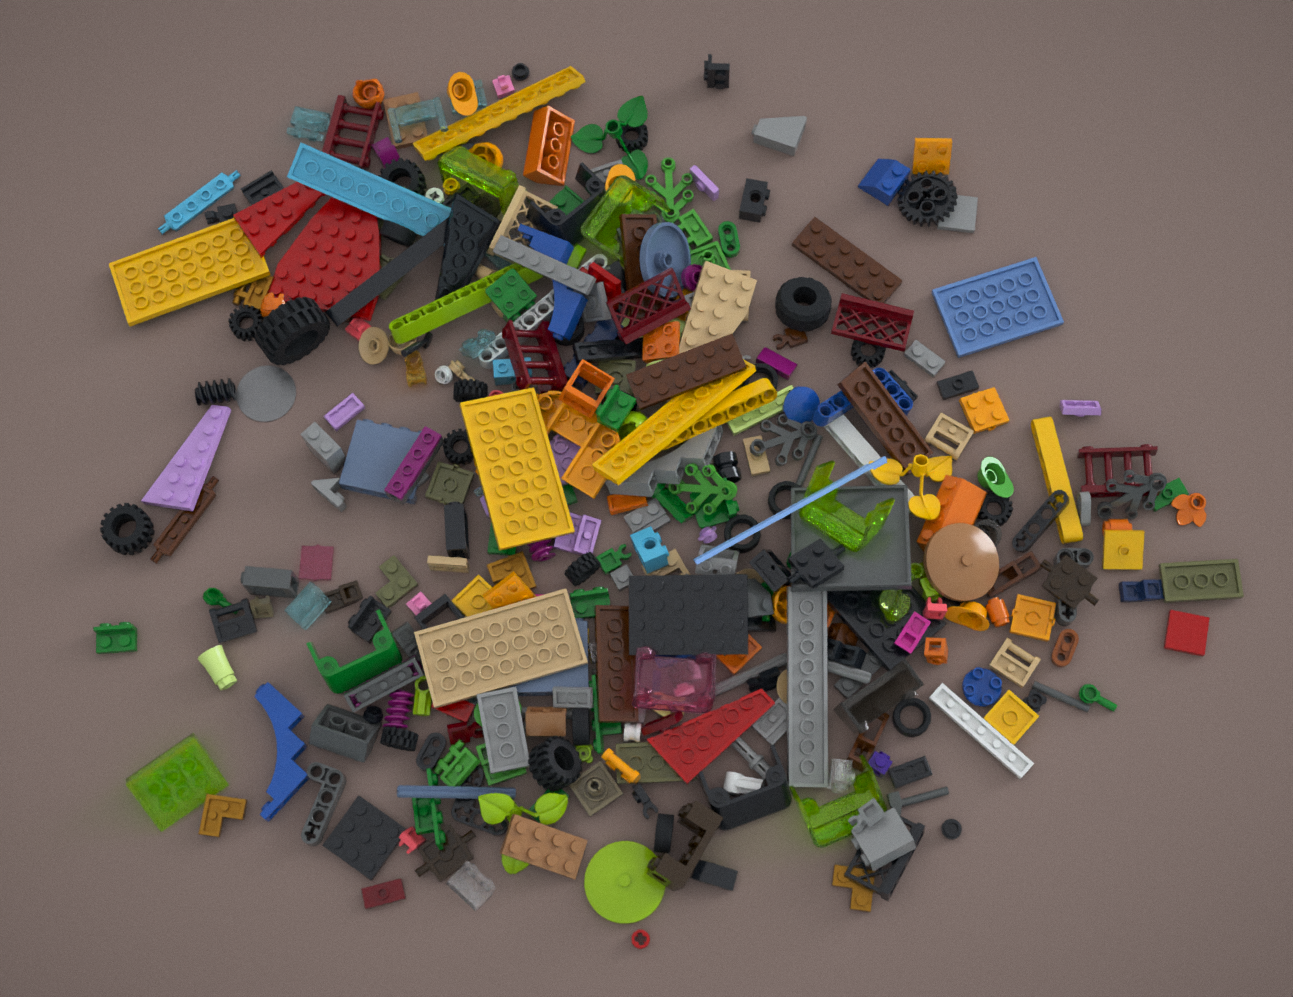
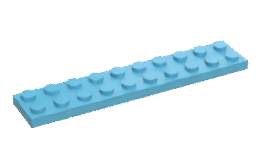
(366, 190)

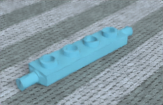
(199, 202)

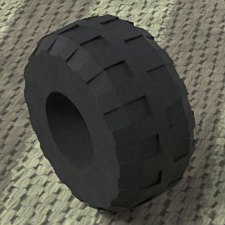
(807, 291)

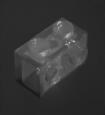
(840, 775)

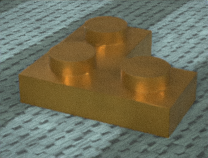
(505, 566)
(218, 808)
(860, 897)

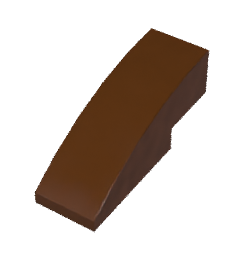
(1015, 573)
(867, 741)

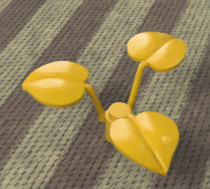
(936, 468)

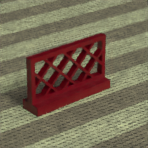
(874, 311)
(657, 317)

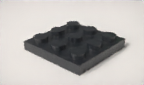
(364, 837)

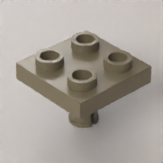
(596, 788)

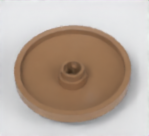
(961, 562)

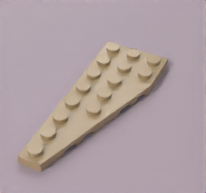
(717, 306)

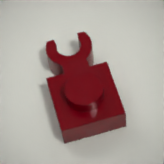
(463, 732)

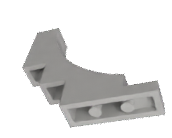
(670, 467)

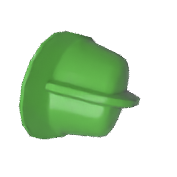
(994, 477)

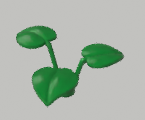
(632, 113)

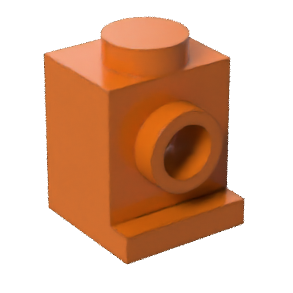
(936, 655)

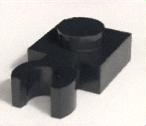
(767, 680)

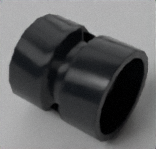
(726, 464)

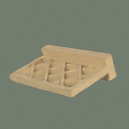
(510, 217)

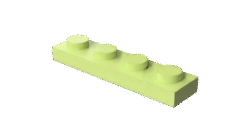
(758, 415)

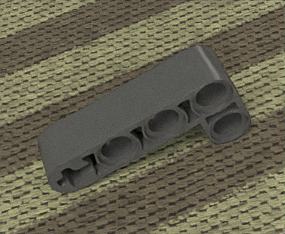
(1060, 608)
(319, 805)

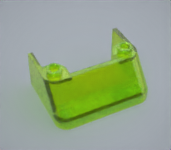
(479, 173)
(620, 198)
(838, 520)
(830, 821)

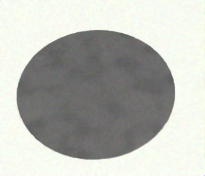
(266, 393)

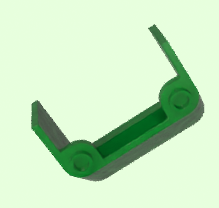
(358, 671)

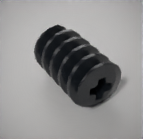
(215, 392)

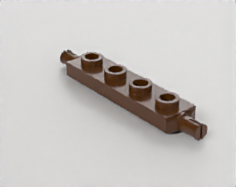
(183, 523)

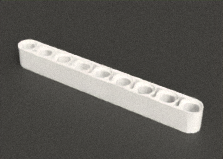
(532, 314)

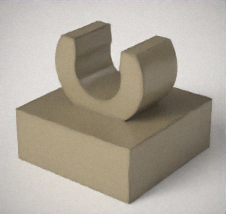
(261, 607)

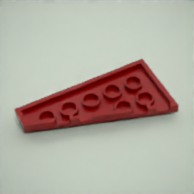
(275, 215)
(702, 739)

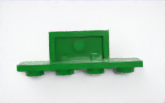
(601, 729)
(427, 814)

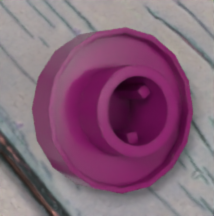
(690, 277)

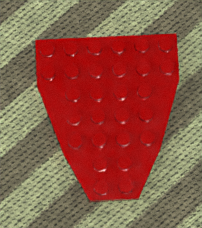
(331, 257)

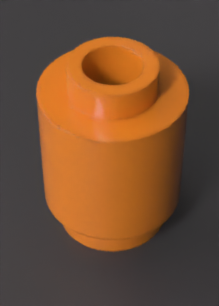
(1116, 524)
(997, 612)

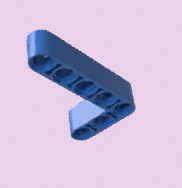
(832, 412)

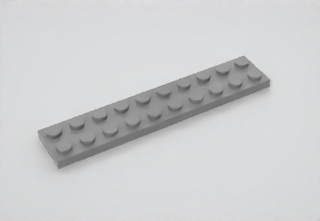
(807, 689)

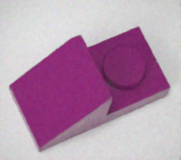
(385, 151)

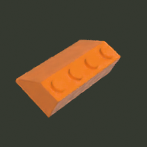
(548, 147)
(959, 503)

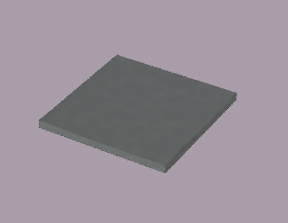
(882, 562)

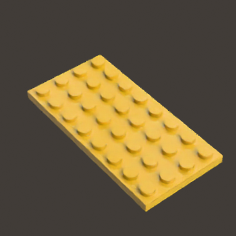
(186, 271)
(516, 468)

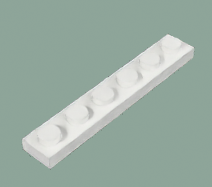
(981, 731)

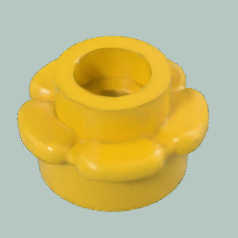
(450, 182)

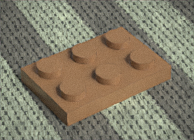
(409, 133)

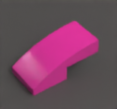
(912, 632)

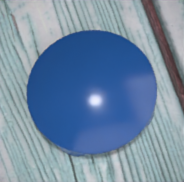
(801, 404)
(982, 687)

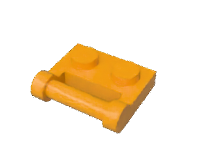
(615, 762)

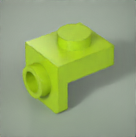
(929, 591)

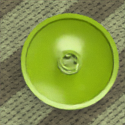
(619, 883)

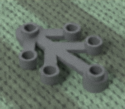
(784, 437)
(1133, 493)

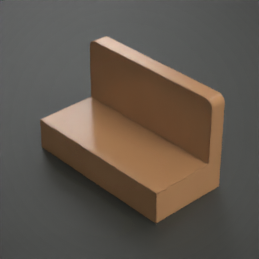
(546, 721)

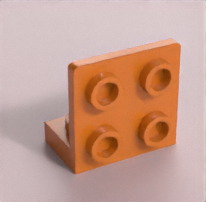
(661, 342)

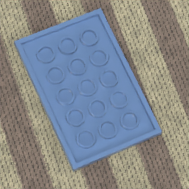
(997, 307)

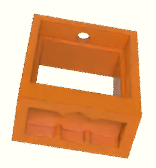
(579, 400)

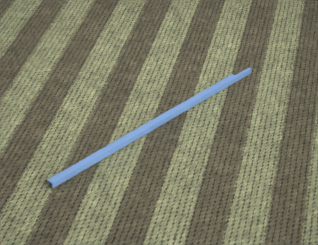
(881, 461)

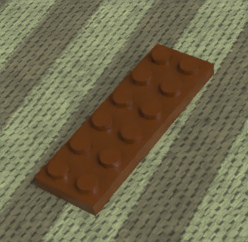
(633, 230)
(846, 262)
(686, 371)
(883, 416)
(614, 665)

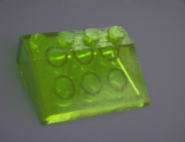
(176, 782)

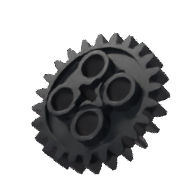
(927, 198)

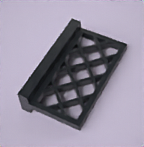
(894, 872)

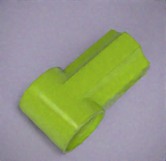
(422, 699)

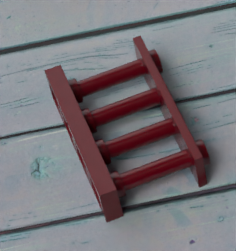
(338, 123)
(548, 350)
(1101, 491)

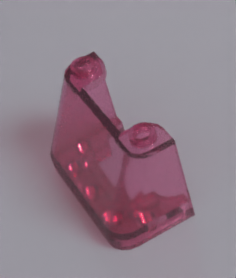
(674, 682)

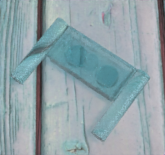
(416, 113)

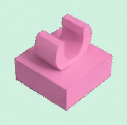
(503, 86)
(418, 603)

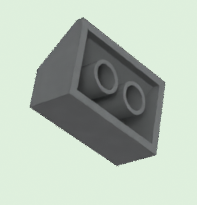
(344, 733)

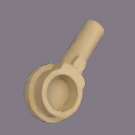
(457, 367)

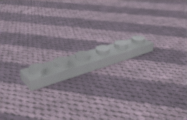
(544, 265)

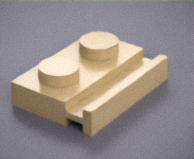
(448, 564)

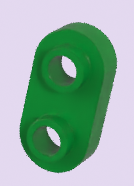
(729, 240)

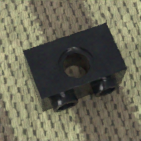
(754, 190)

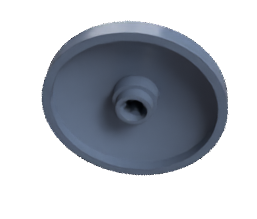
(662, 249)

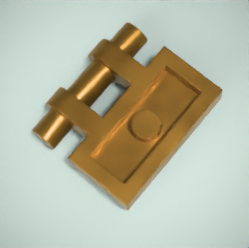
(255, 294)

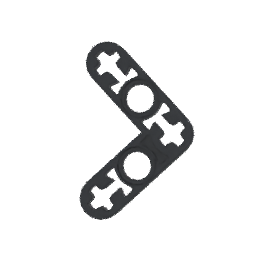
(468, 805)

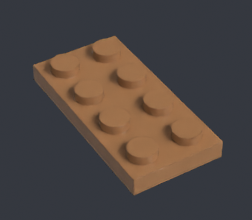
(543, 846)

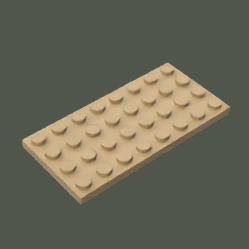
(500, 648)

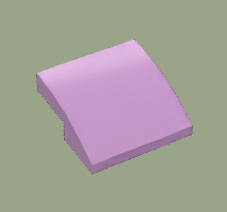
(582, 539)

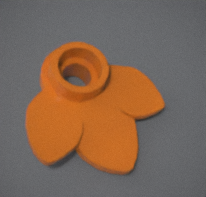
(1188, 511)

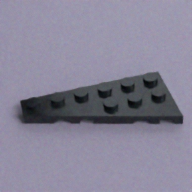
(466, 243)

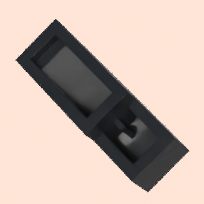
(845, 654)

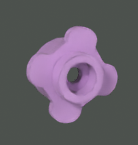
(707, 534)

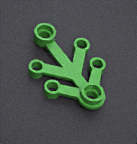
(670, 192)
(705, 488)

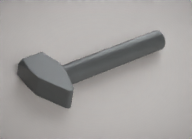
(895, 800)

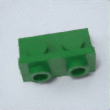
(615, 408)
(585, 601)
(115, 638)

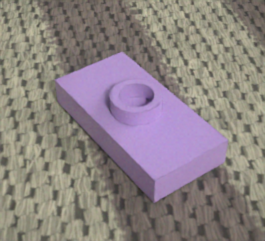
(703, 183)
(1080, 408)
(344, 412)

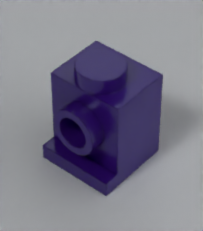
(880, 763)

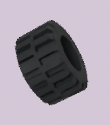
(405, 169)
(113, 523)
(555, 763)

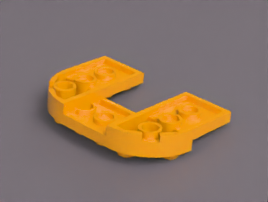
(584, 432)

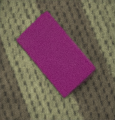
(780, 364)

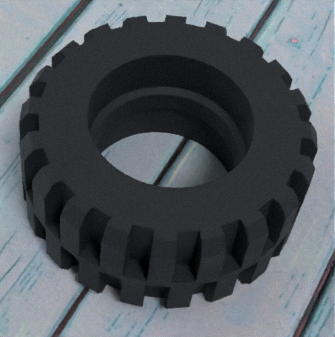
(292, 331)

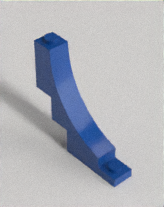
(567, 303)
(287, 775)

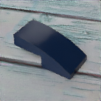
(1141, 591)

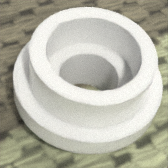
(443, 374)

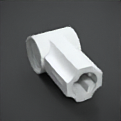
(739, 784)

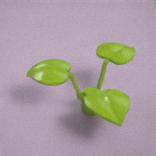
(496, 806)

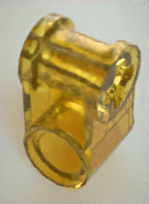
(415, 371)

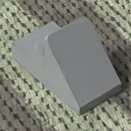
(327, 488)

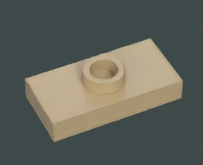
(757, 464)

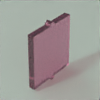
(316, 562)

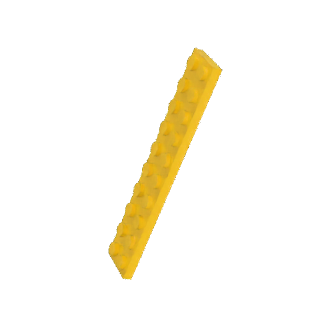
(499, 112)
(665, 426)

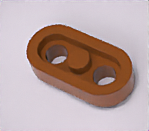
(1065, 649)

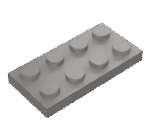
(503, 730)

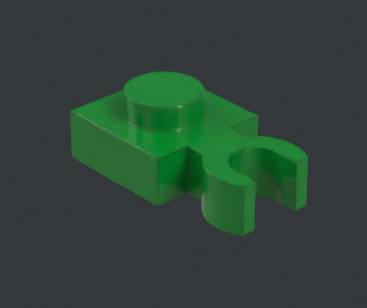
(611, 560)

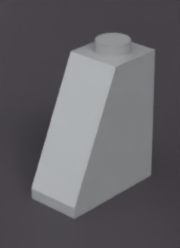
(780, 133)

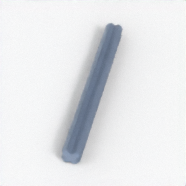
(460, 792)

